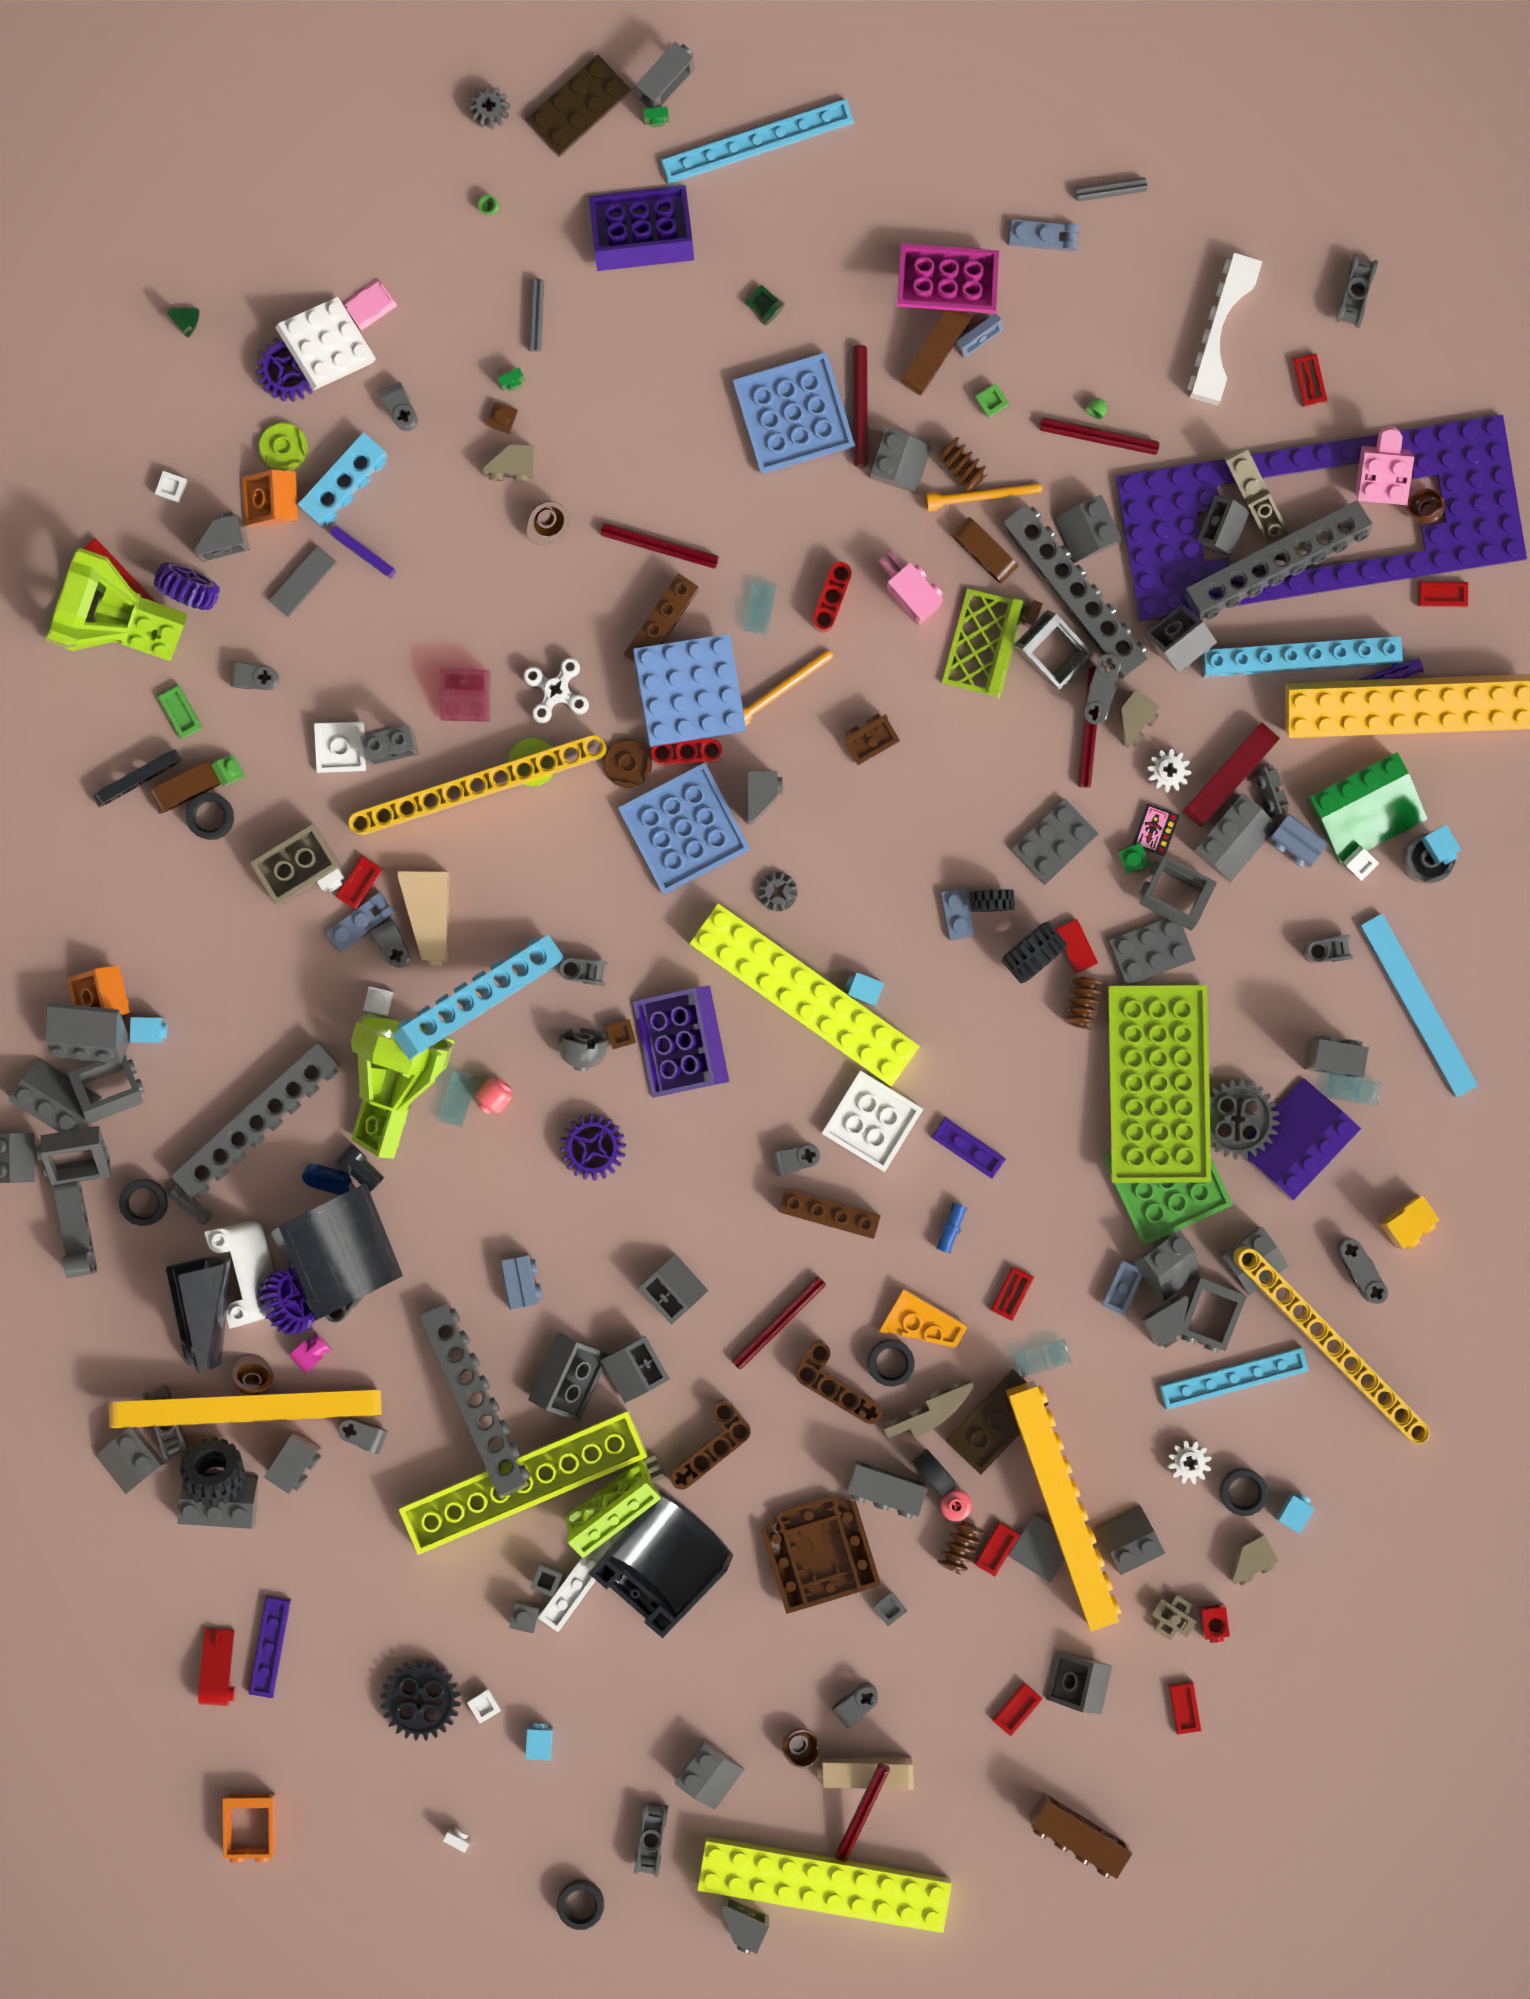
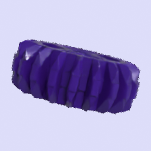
(284, 378)
(186, 586)
(581, 1165)
(284, 1303)

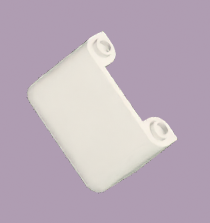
(251, 1264)

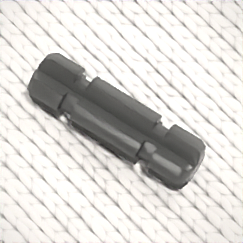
(190, 1205)

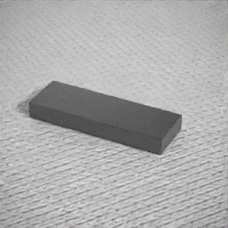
(303, 581)

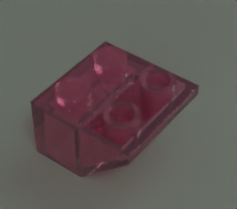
(465, 695)

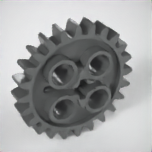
(1262, 1121)

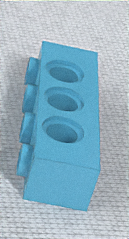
(362, 448)

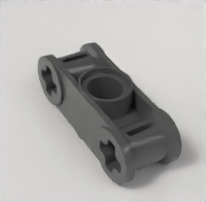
(1359, 275)
(1102, 689)
(1362, 1271)
(171, 1436)
(651, 1824)

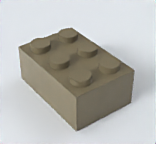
(295, 865)

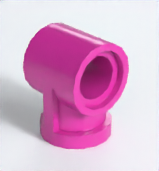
(310, 1352)

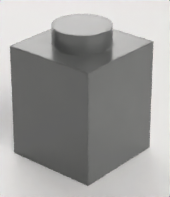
(547, 1579)
(524, 1616)

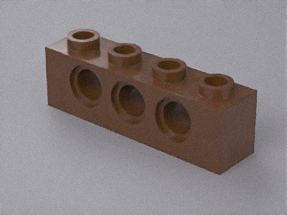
(665, 615)
(829, 1213)

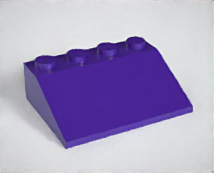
(641, 228)
(681, 1041)
(1306, 1140)

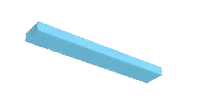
(1234, 1378)

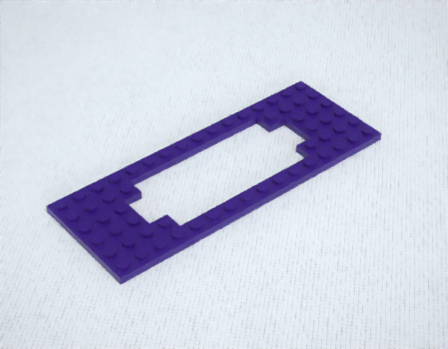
(1472, 477)

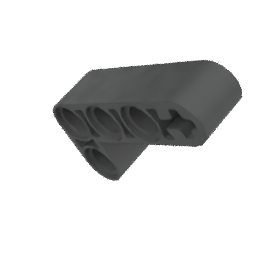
(75, 1230)

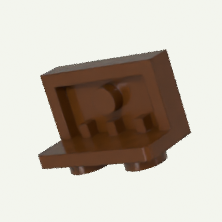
(870, 739)

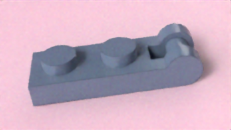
(1043, 235)
(359, 923)

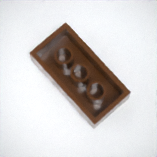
(1080, 1836)

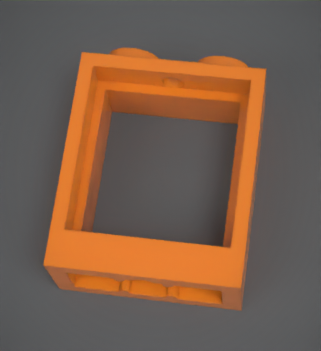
(261, 1854)

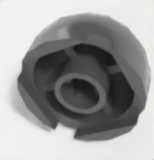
(582, 1049)

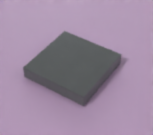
(1038, 1548)

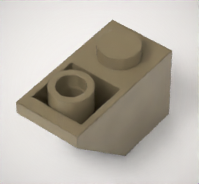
(512, 462)
(1135, 715)
(1252, 1557)

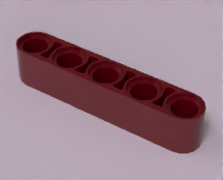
(1231, 774)

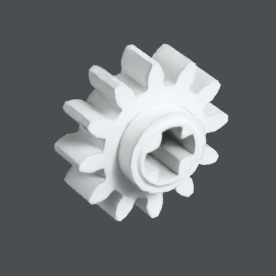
(1176, 764)
(1196, 1455)

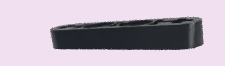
(137, 778)

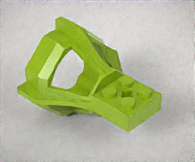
(119, 615)
(390, 1081)

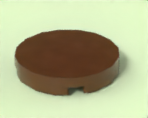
(628, 763)

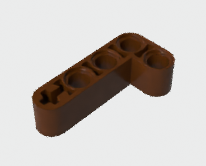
(936, 350)
(841, 1388)
(707, 1449)

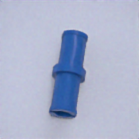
(951, 1228)

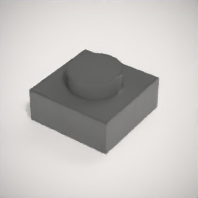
(889, 1608)

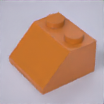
(270, 498)
(100, 989)

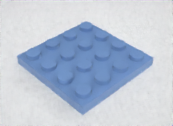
(793, 413)
(689, 690)
(684, 828)

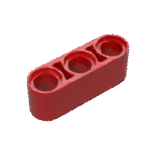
(834, 585)
(698, 757)

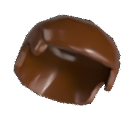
(1426, 506)
(801, 1748)

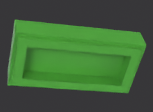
(180, 712)

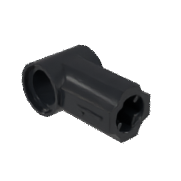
(354, 1163)

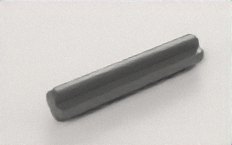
(1111, 189)
(536, 315)

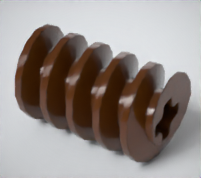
(962, 464)
(1083, 1002)
(960, 1547)

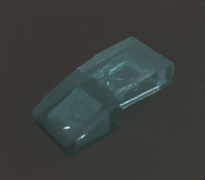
(759, 607)
(1353, 1089)
(457, 1099)
(1042, 1358)

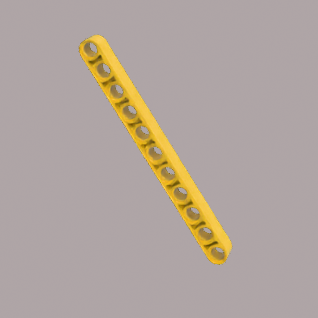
(465, 785)
(1339, 1353)
(245, 1408)

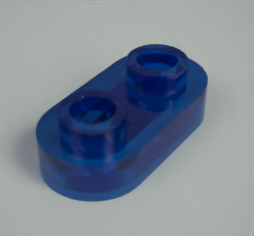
(326, 1179)

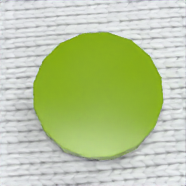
(283, 446)
(529, 747)

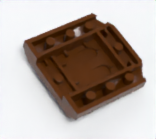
(819, 1553)

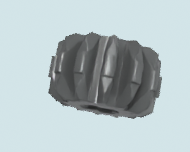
(498, 107)

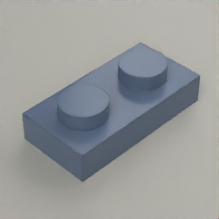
(984, 332)
(957, 914)
(1122, 1288)

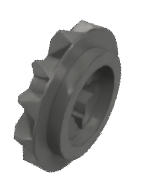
(777, 903)

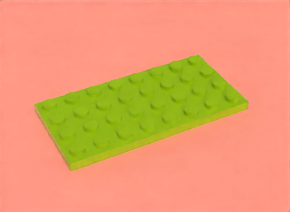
(1159, 1084)

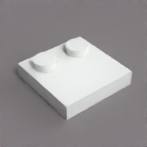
(339, 746)

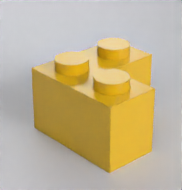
(1408, 1222)

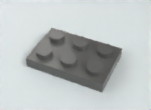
(1054, 841)
(1151, 950)

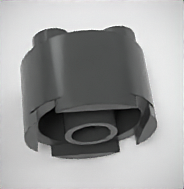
(1418, 869)

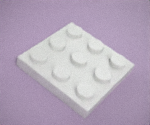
(325, 343)
(872, 1121)

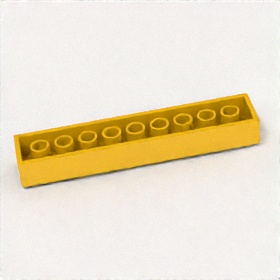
(1407, 705)
(1065, 1512)

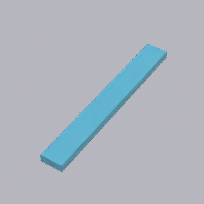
(757, 141)
(1419, 1005)

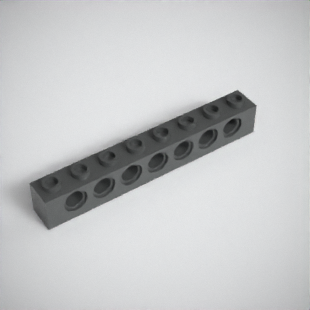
(1350, 516)
(1030, 547)
(187, 1176)
(434, 1323)

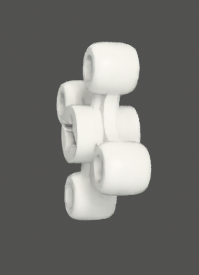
(566, 696)

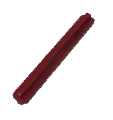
(860, 406)
(1099, 436)
(659, 545)
(1088, 743)
(778, 1323)
(862, 1812)

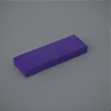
(362, 552)
(968, 1148)

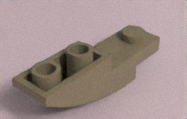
(1256, 495)
(940, 1406)

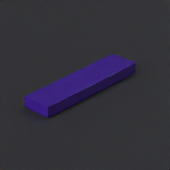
(269, 1647)

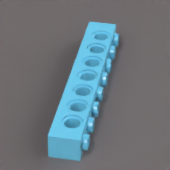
(1302, 657)
(414, 1041)

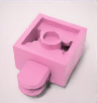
(1386, 469)
(911, 588)

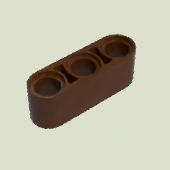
(984, 550)
(184, 787)

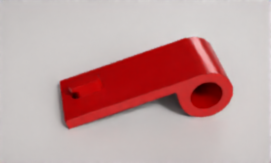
(216, 1668)

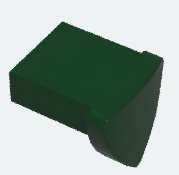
(764, 304)
(185, 319)

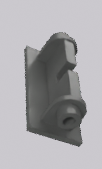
(1266, 781)

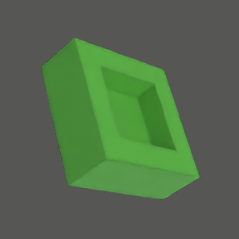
(991, 400)
(228, 770)

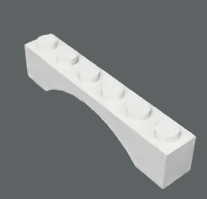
(1210, 377)

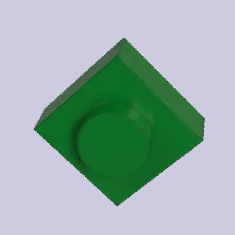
(656, 116)
(511, 380)
(1133, 857)

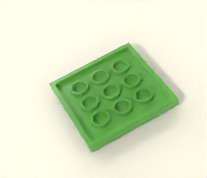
(1168, 1207)

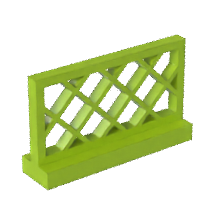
(1004, 649)
(608, 1520)

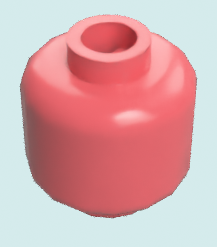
(493, 1095)
(952, 1496)

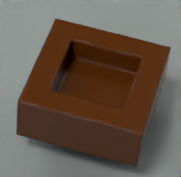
(502, 417)
(1031, 613)
(621, 1034)

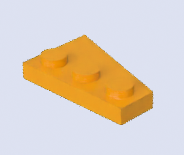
(922, 1320)

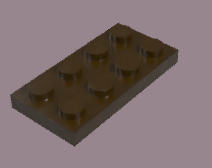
(578, 105)
(988, 1427)

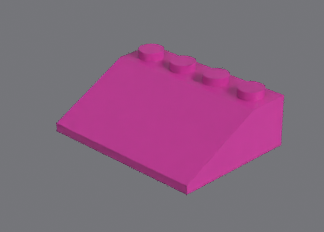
(948, 278)

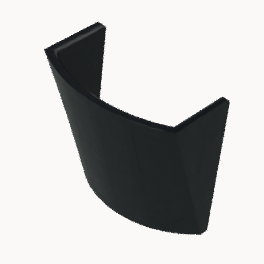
(338, 1251)
(200, 1308)
(663, 1563)

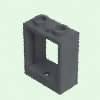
(665, 76)
(1037, 634)
(381, 745)
(1186, 875)
(112, 1104)
(70, 1142)
(1211, 1344)

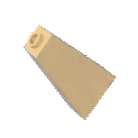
(428, 909)
(858, 1772)

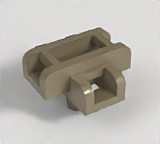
(1175, 1619)

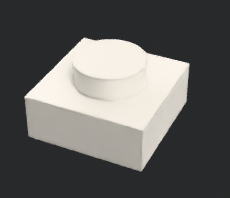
(171, 487)
(1360, 862)
(331, 881)
(378, 1001)
(484, 1706)
(457, 1839)

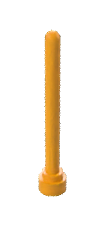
(935, 501)
(785, 685)

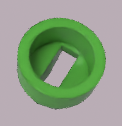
(484, 205)
(1097, 408)

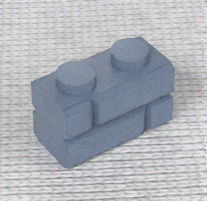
(1297, 841)
(520, 1281)

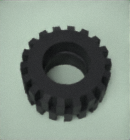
(1034, 952)
(209, 1455)

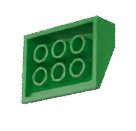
(1368, 807)

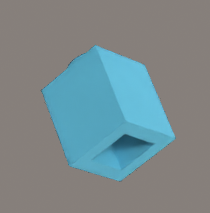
(1441, 845)
(864, 988)
(148, 1030)
(1295, 1512)
(539, 1741)

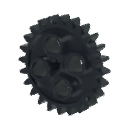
(422, 1677)

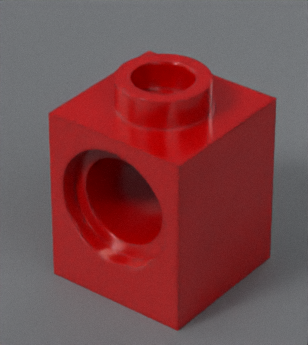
(1208, 1613)

